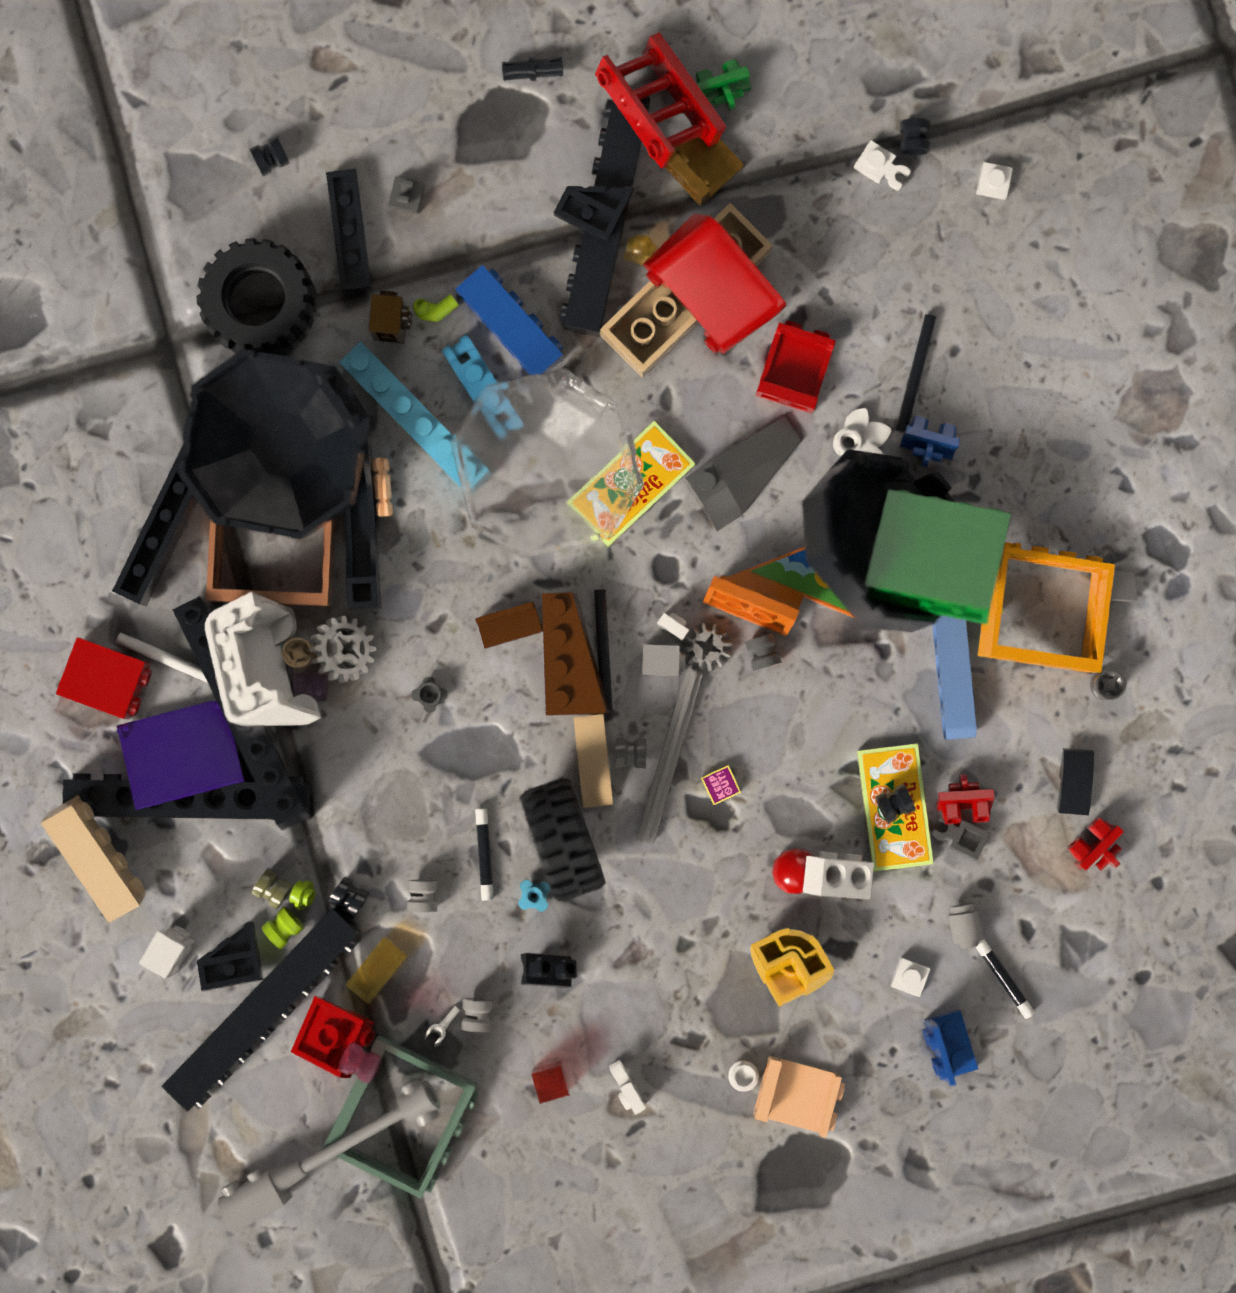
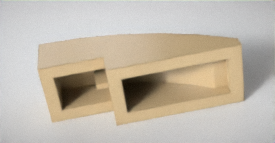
(593, 760)

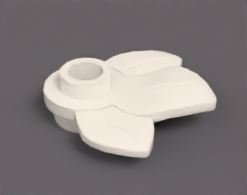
(865, 435)

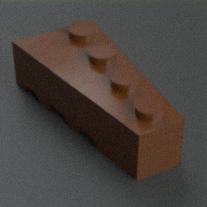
(569, 659)

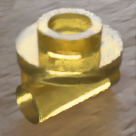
(639, 249)

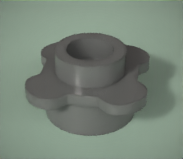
(429, 686)

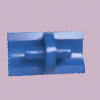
(930, 444)

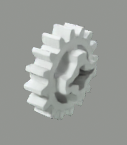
(330, 644)

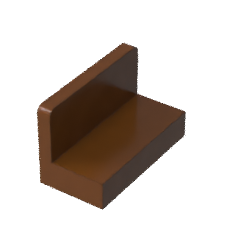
(509, 625)

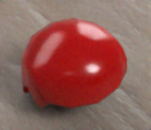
(789, 870)

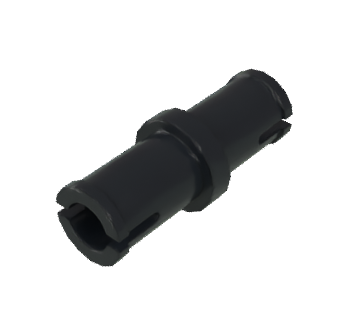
(532, 68)

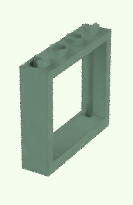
(441, 1151)

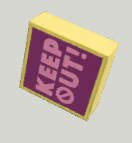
(720, 785)

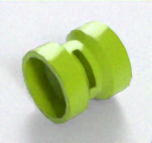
(282, 927)

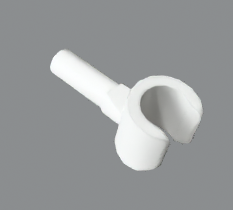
(442, 1026)

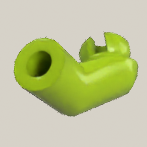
(432, 311)

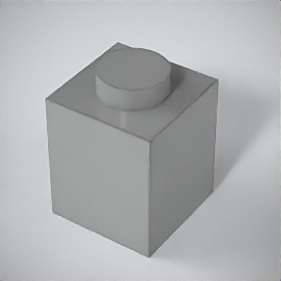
(662, 660)

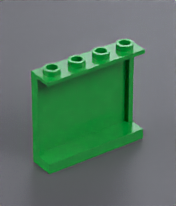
(937, 556)

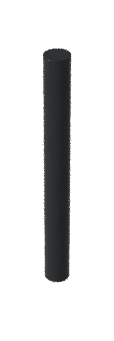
(916, 372)
(603, 643)

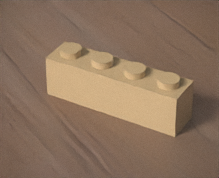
(94, 858)

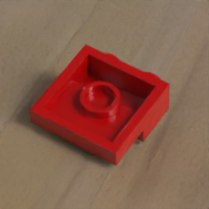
(328, 1033)

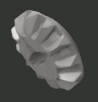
(714, 659)

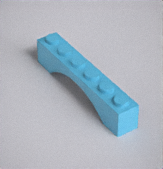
(402, 406)

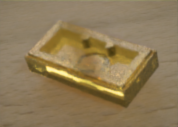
(376, 970)

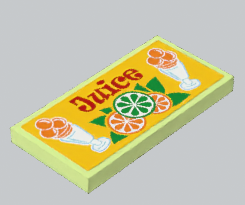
(661, 467)
(908, 838)

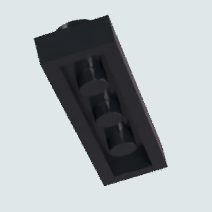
(349, 230)

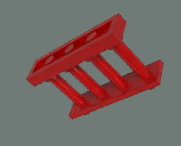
(680, 85)

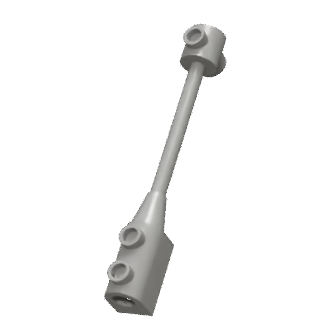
(269, 1188)

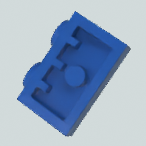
(951, 1045)

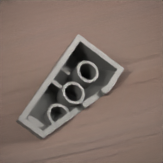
(737, 476)

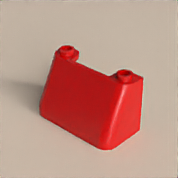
(714, 282)

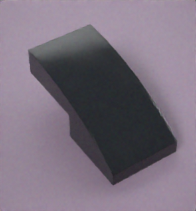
(1076, 781)

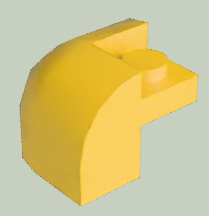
(791, 964)

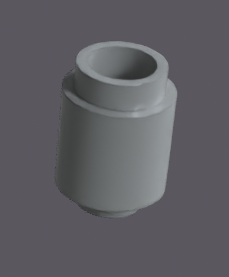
(965, 925)

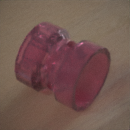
(359, 1063)

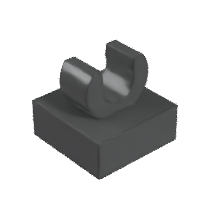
(406, 195)

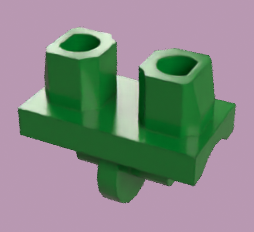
(725, 87)

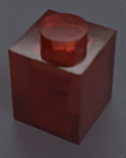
(550, 1082)

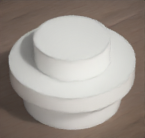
(743, 1075)

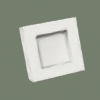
(994, 180)
(674, 625)
(910, 977)

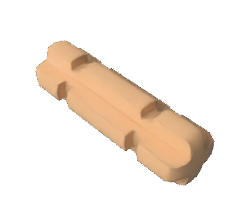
(382, 487)

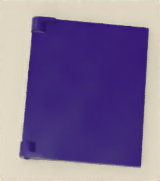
(179, 754)

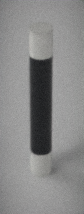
(484, 854)
(1005, 979)

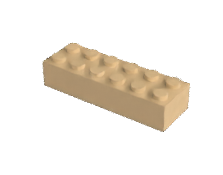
(657, 319)

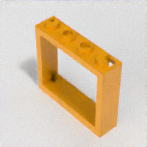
(1096, 617)

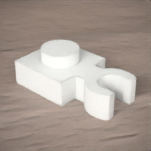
(877, 163)
(629, 1096)

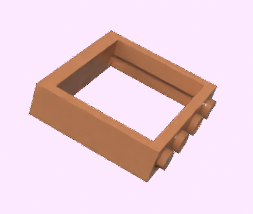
(214, 574)

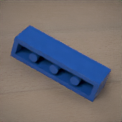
(509, 322)

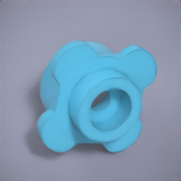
(540, 901)

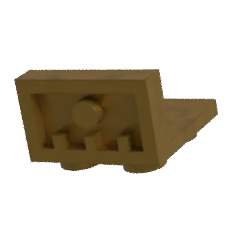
(703, 168)

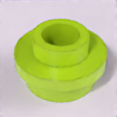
(302, 894)

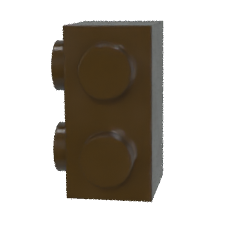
(389, 317)

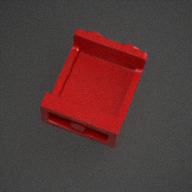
(795, 366)
(104, 679)

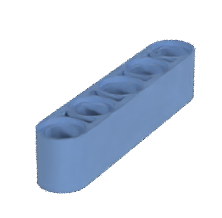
(954, 678)

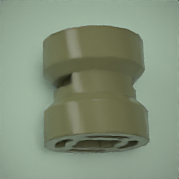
(278, 892)

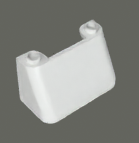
(250, 664)

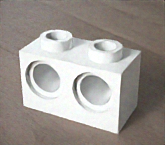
(844, 877)
(167, 951)

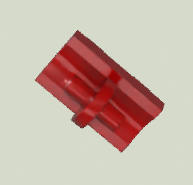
(965, 796)
(1106, 836)

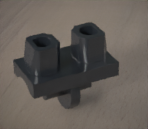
(548, 970)

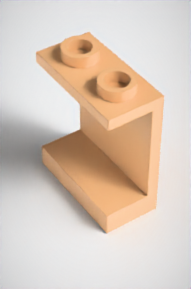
(799, 1095)

